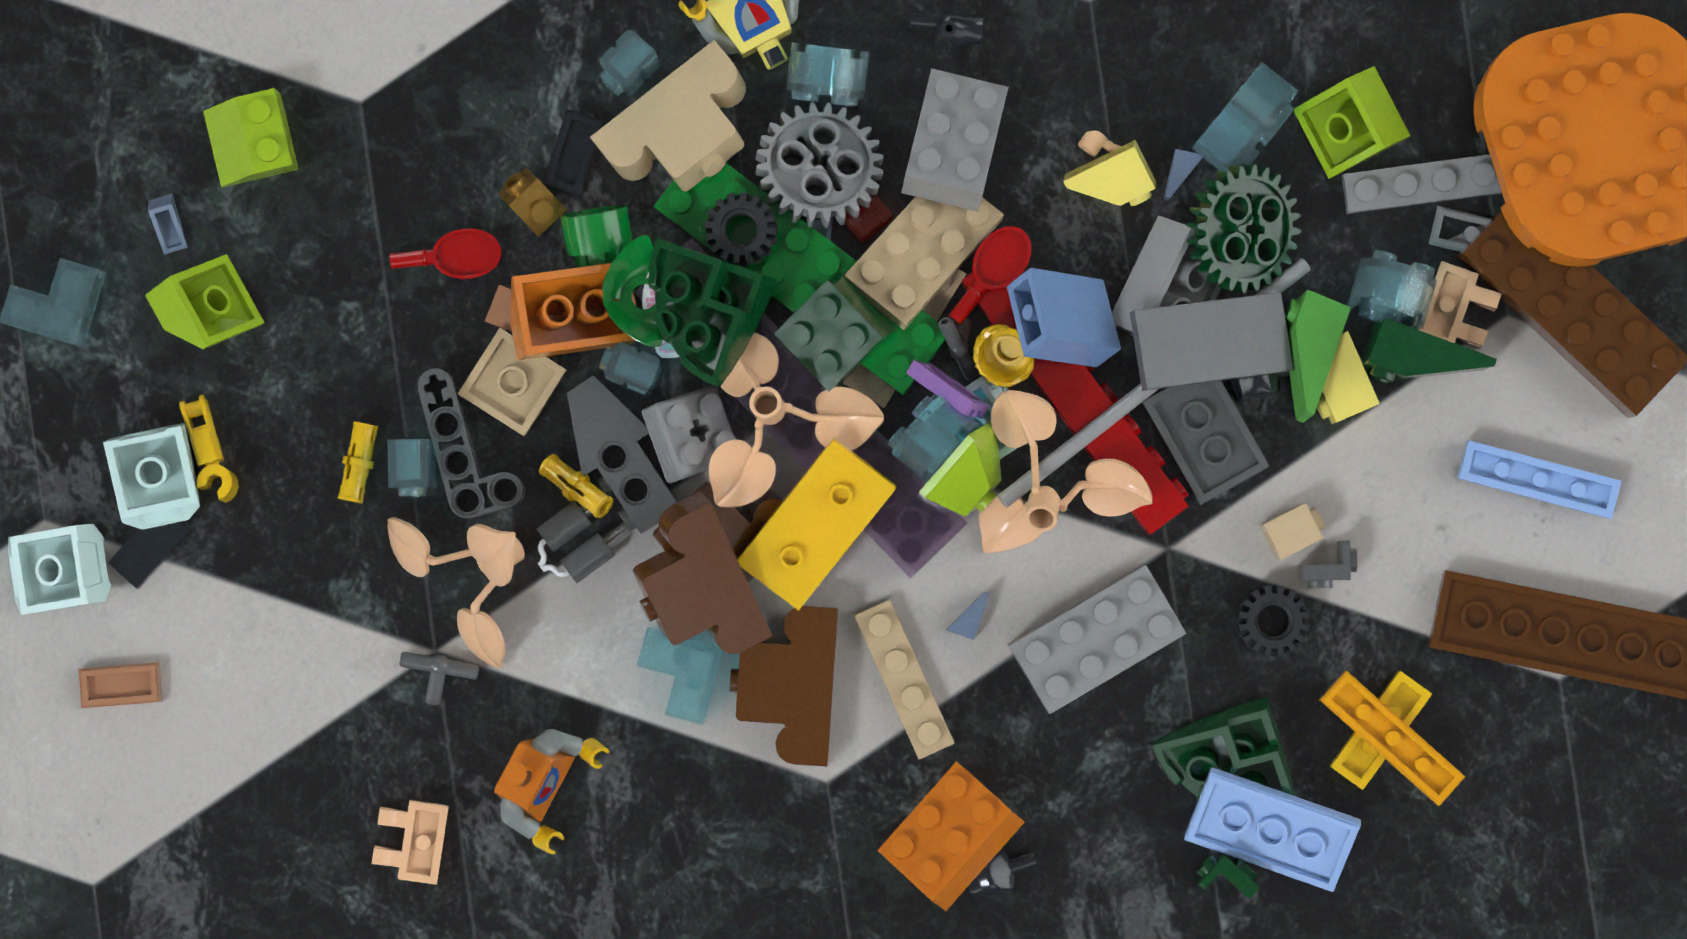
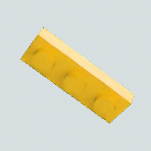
(1357, 759)

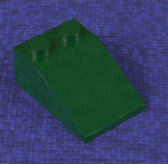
(1407, 353)

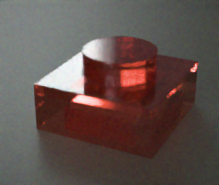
(869, 219)

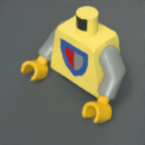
(746, 26)

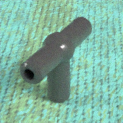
(958, 347)
(439, 667)

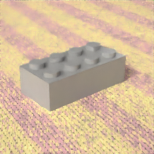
(1097, 639)

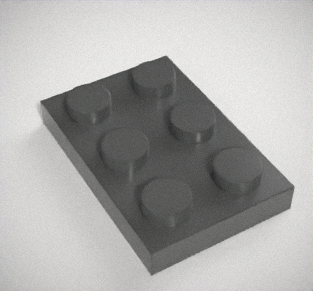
(1205, 437)

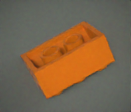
(562, 313)

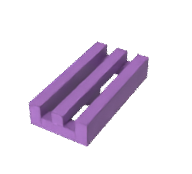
(941, 383)

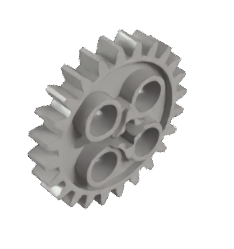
(790, 182)

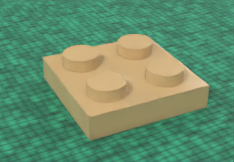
(511, 388)

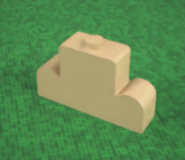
(679, 123)

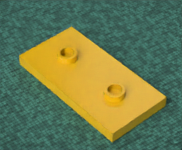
(816, 523)

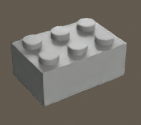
(954, 140)

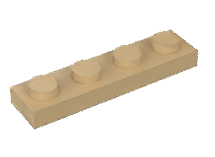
(904, 679)

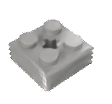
(670, 434)

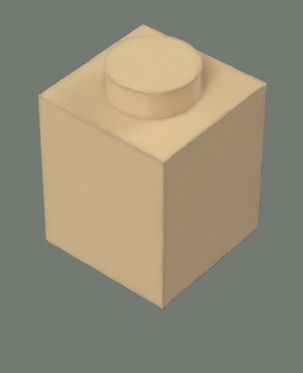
(1293, 530)

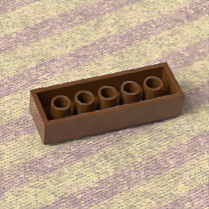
(1578, 317)

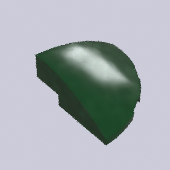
(706, 308)
(1235, 741)

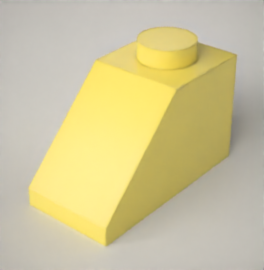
(1115, 177)
(1347, 385)

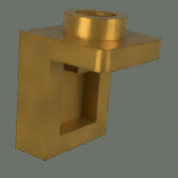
(531, 201)

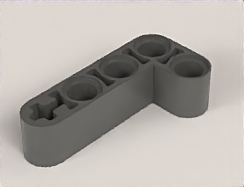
(461, 442)

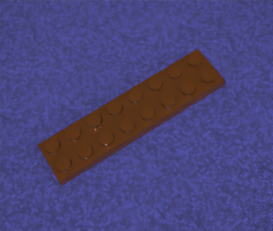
(1561, 634)

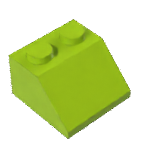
(1351, 122)
(250, 138)

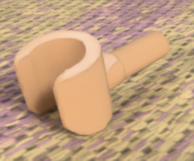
(1094, 141)

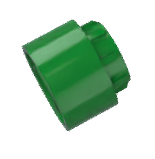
(596, 234)

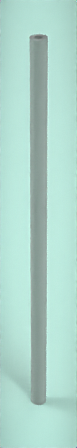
(1120, 408)

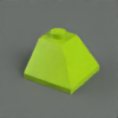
(205, 304)
(968, 475)

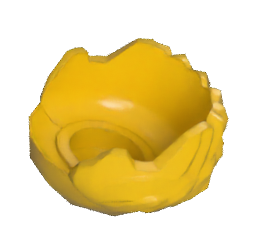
(1001, 357)

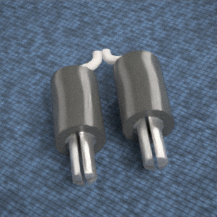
(585, 557)

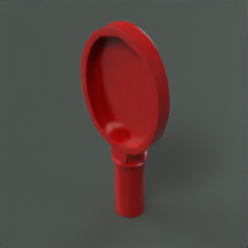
(456, 254)
(995, 266)

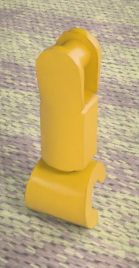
(208, 450)

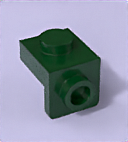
(1238, 874)

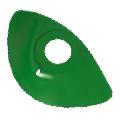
(623, 276)

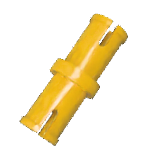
(358, 462)
(576, 486)

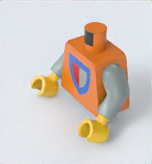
(534, 779)

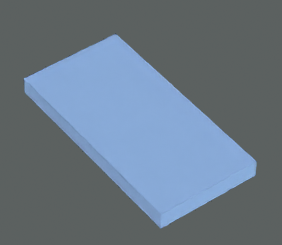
(1272, 829)

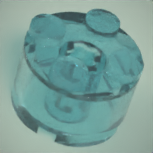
(827, 73)
(1392, 289)
(931, 436)

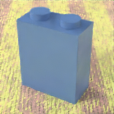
(1063, 317)

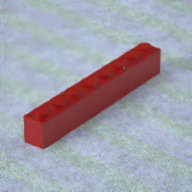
(1079, 402)

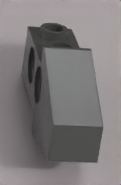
(605, 422)

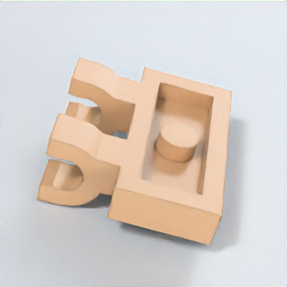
(1449, 303)
(421, 843)

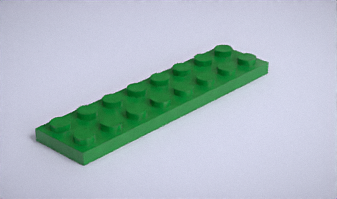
(800, 265)

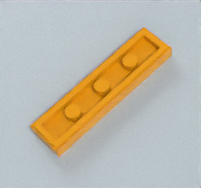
(1392, 738)

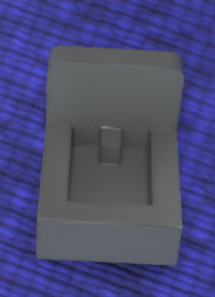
(1323, 574)

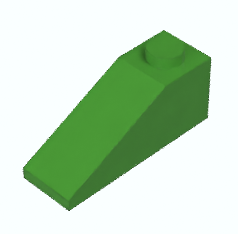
(1313, 337)

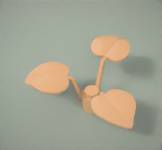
(745, 474)
(1109, 487)
(495, 556)

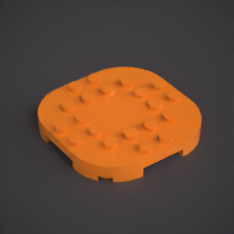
(1590, 137)

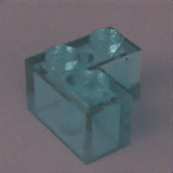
(1248, 118)
(65, 311)
(694, 668)

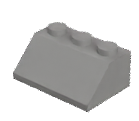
(1163, 274)

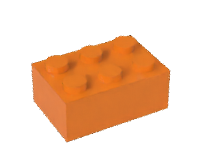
(951, 836)

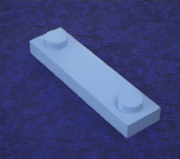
(1539, 479)

